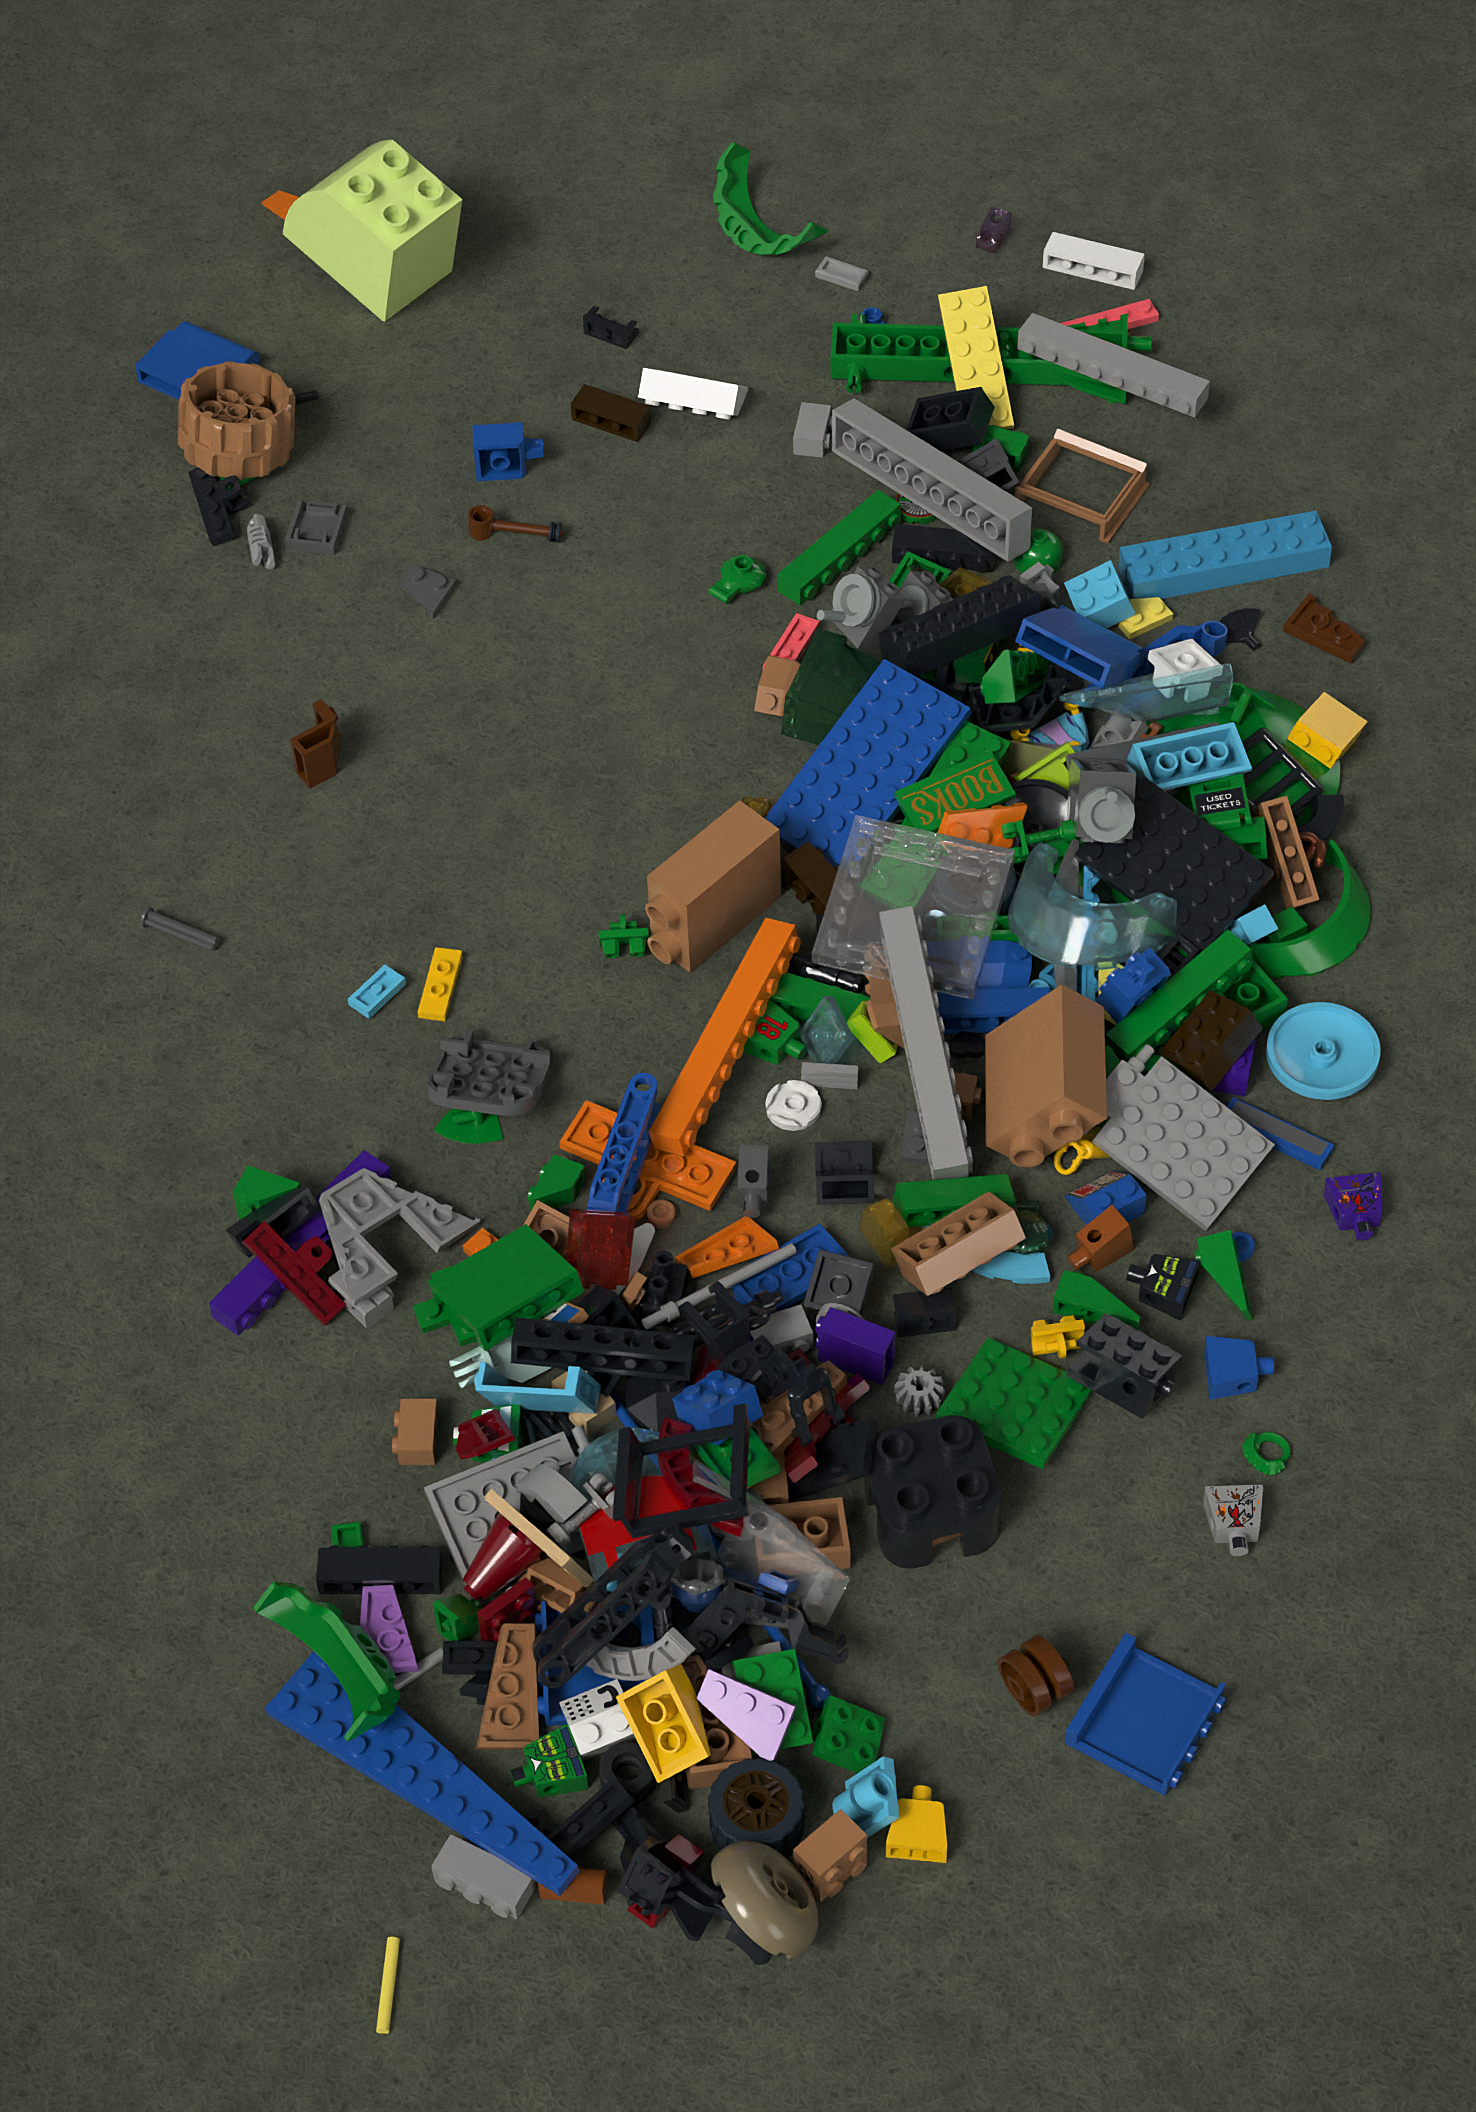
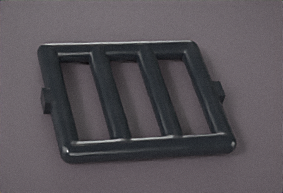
(1297, 772)

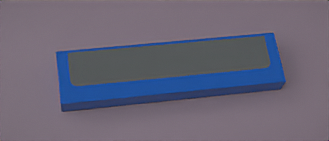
(1285, 1136)

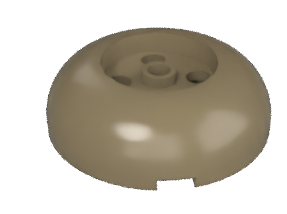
(767, 1897)

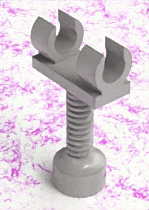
(598, 1486)

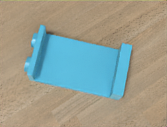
(579, 1395)

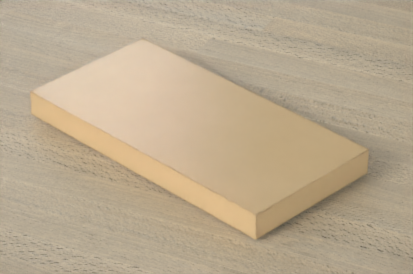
(539, 1538)

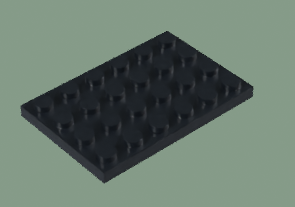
(1182, 859)

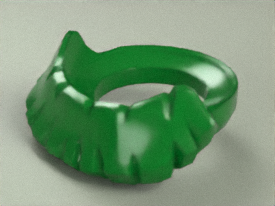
(1268, 1467)

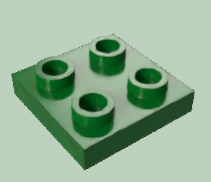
(847, 1735)

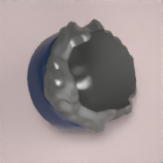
(697, 1583)

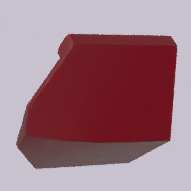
(482, 1435)

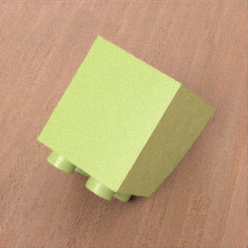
(379, 227)

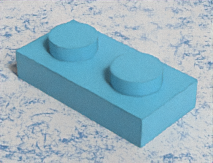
(376, 991)

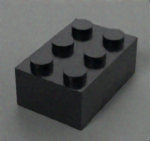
(952, 418)

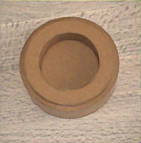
(661, 1213)

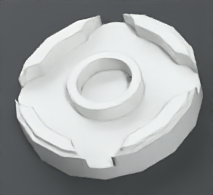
(797, 1112)

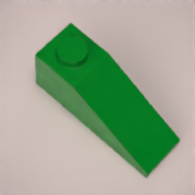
(1222, 1263)
(1089, 1300)

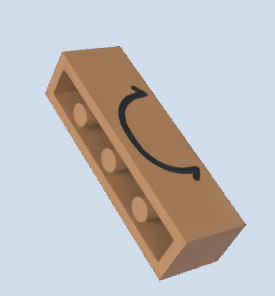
(1287, 854)

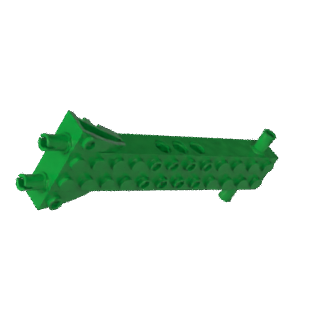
(923, 355)

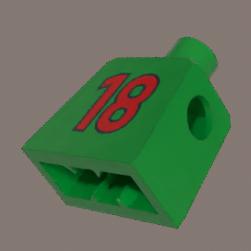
(775, 1037)

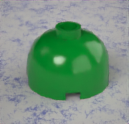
(1044, 548)

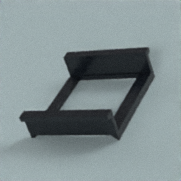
(630, 1468)

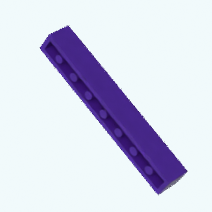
(255, 1286)

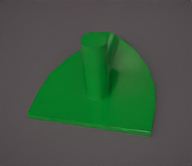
(1241, 698)
(469, 1127)

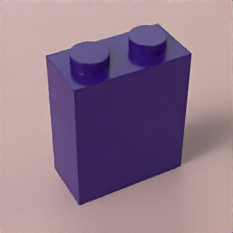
(855, 1345)

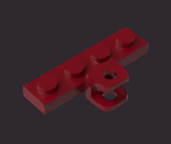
(297, 1270)

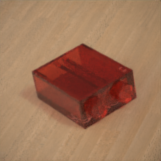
(600, 1246)

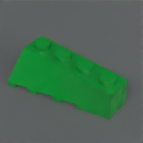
(1013, 676)

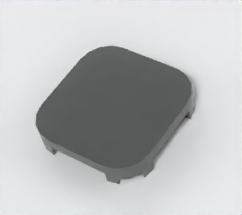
(488, 1075)

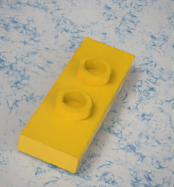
(440, 984)

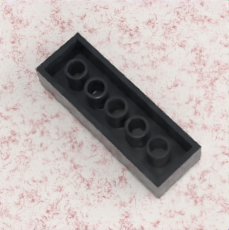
(959, 626)

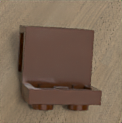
(318, 748)

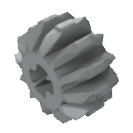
(926, 1399)

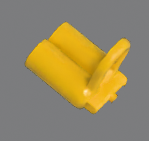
(1085, 1150)

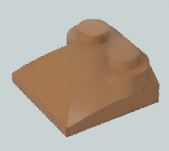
(550, 1226)

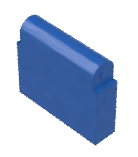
(183, 353)
(1081, 646)

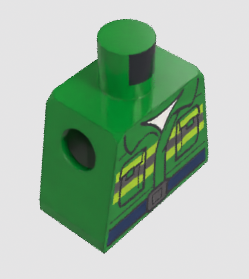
(552, 1765)

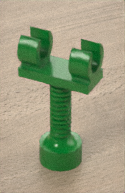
(1014, 829)

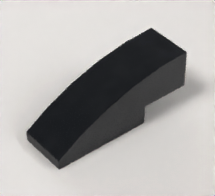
(281, 1214)

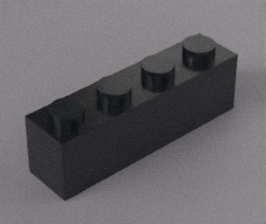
(941, 546)
(407, 1569)

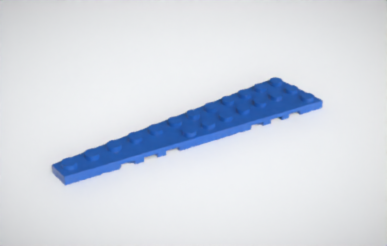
(418, 1770)

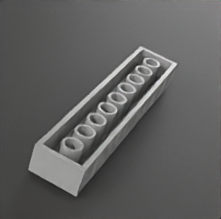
(931, 479)
(925, 1044)

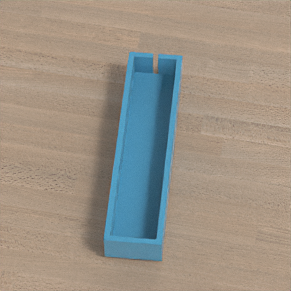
(1225, 556)

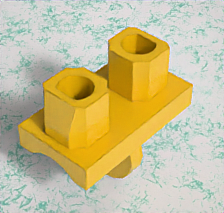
(1056, 1337)

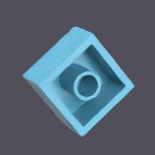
(1100, 596)

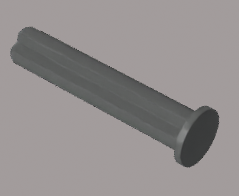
(178, 929)

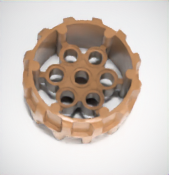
(236, 420)

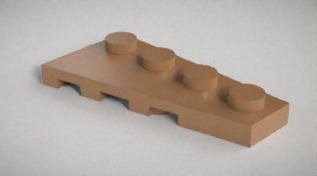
(511, 1699)

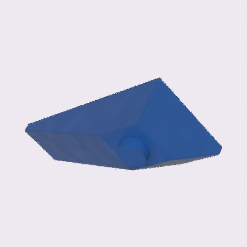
(1006, 966)

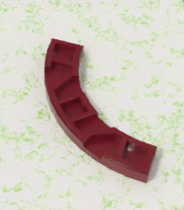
(802, 1460)
(679, 1477)

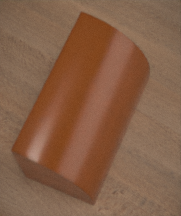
(586, 1887)

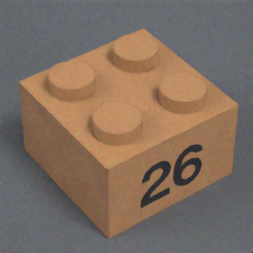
(831, 1855)

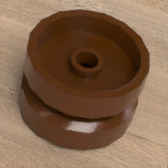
(1035, 1675)

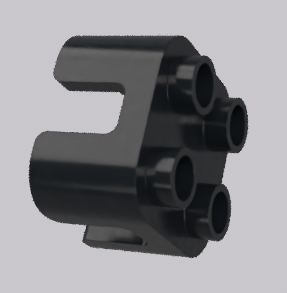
(933, 1484)

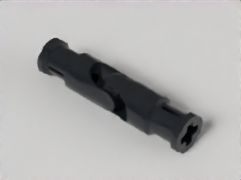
(826, 974)

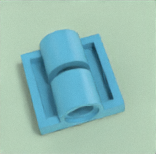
(870, 1797)

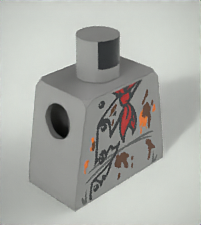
(1234, 1515)

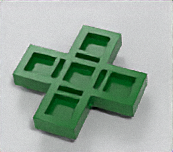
(434, 1316)

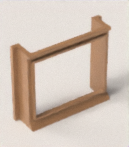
(1122, 505)

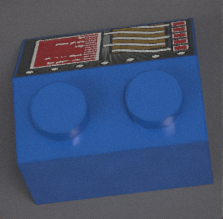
(1109, 1189)

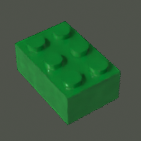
(779, 1677)

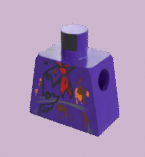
(1355, 1202)

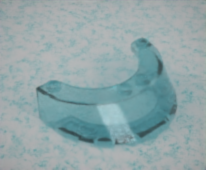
(1081, 931)

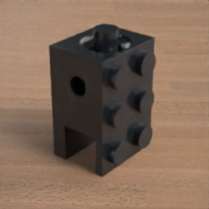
(1125, 1366)

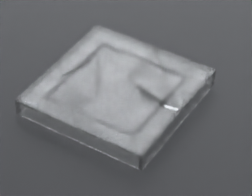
(944, 878)

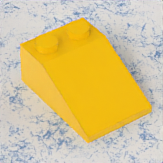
(666, 1722)

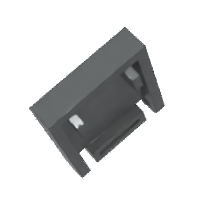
(316, 528)

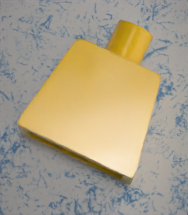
(919, 1829)

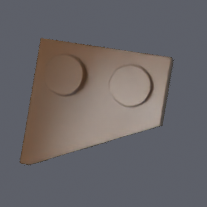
(633, 1292)

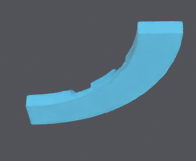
(1016, 1267)

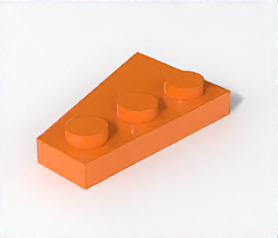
(982, 824)
(728, 1247)

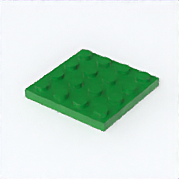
(1016, 1402)

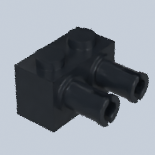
(663, 1284)

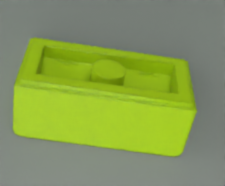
(875, 1043)

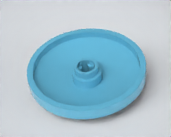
(1323, 1050)

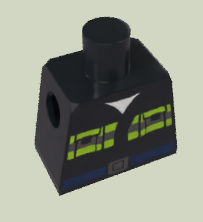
(1165, 1283)

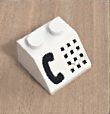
(597, 1720)

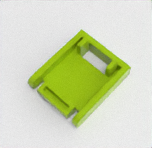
(1050, 767)

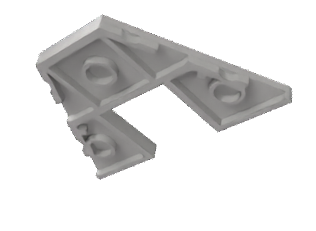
(366, 1203)

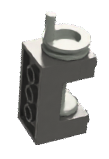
(870, 603)
(1101, 799)

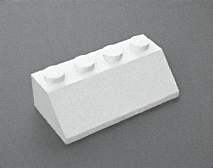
(691, 392)

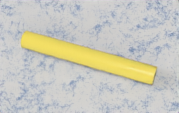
(388, 1985)

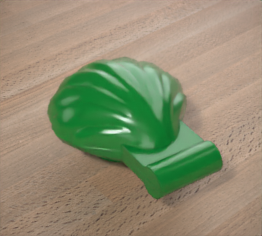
(738, 576)

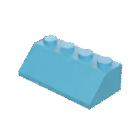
(1190, 757)

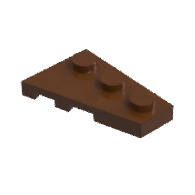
(1319, 628)

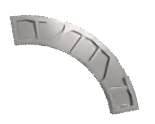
(642, 1661)

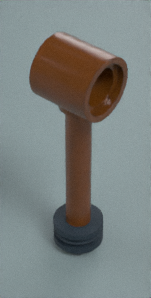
(482, 525)

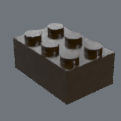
(1211, 1039)

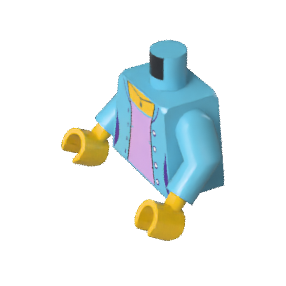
(1058, 731)

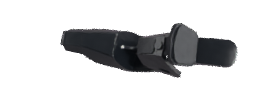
(685, 1892)

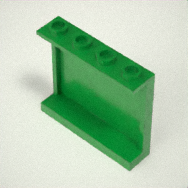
(506, 1281)

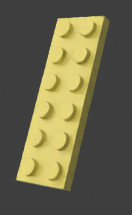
(975, 348)

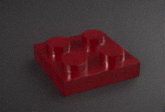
(512, 1607)

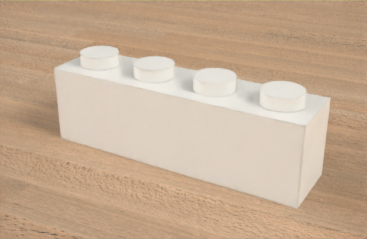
(1093, 260)

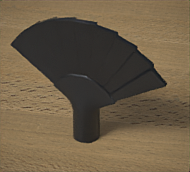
(1241, 626)

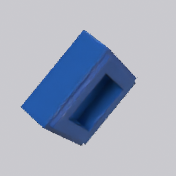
(778, 1581)

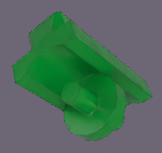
(623, 934)

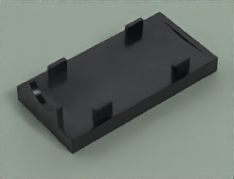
(841, 1458)

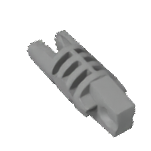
(260, 542)

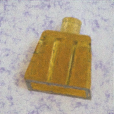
(880, 1225)

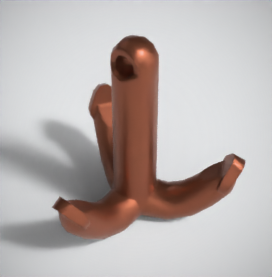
(1317, 847)

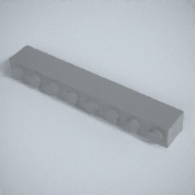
(1113, 365)

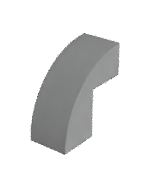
(552, 1492)

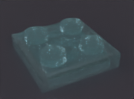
(826, 1033)

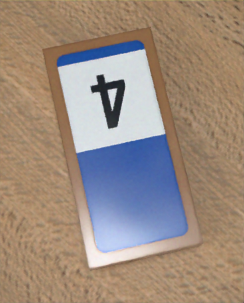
(567, 1313)

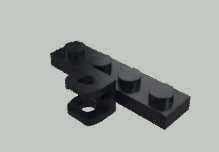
(216, 501)

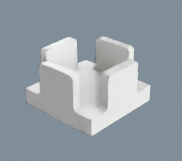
(1179, 658)

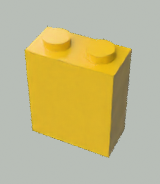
(1327, 730)

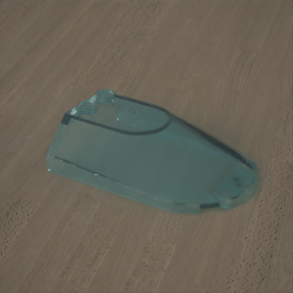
(1160, 698)

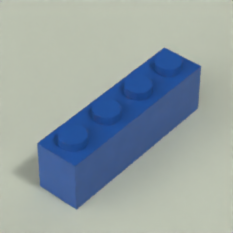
(987, 1009)

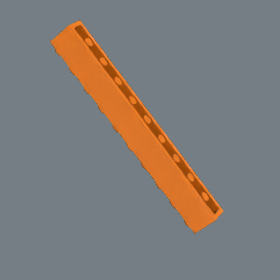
(724, 1037)

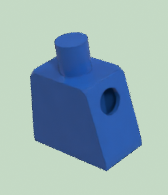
(1233, 1366)

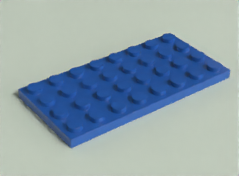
(875, 748)

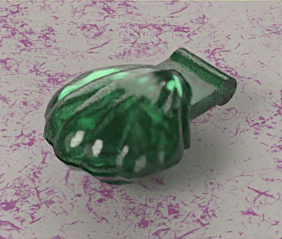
(1034, 1227)

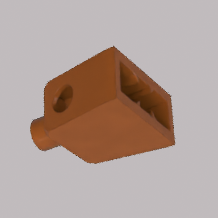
(1102, 1241)

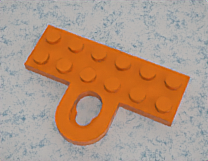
(693, 1178)

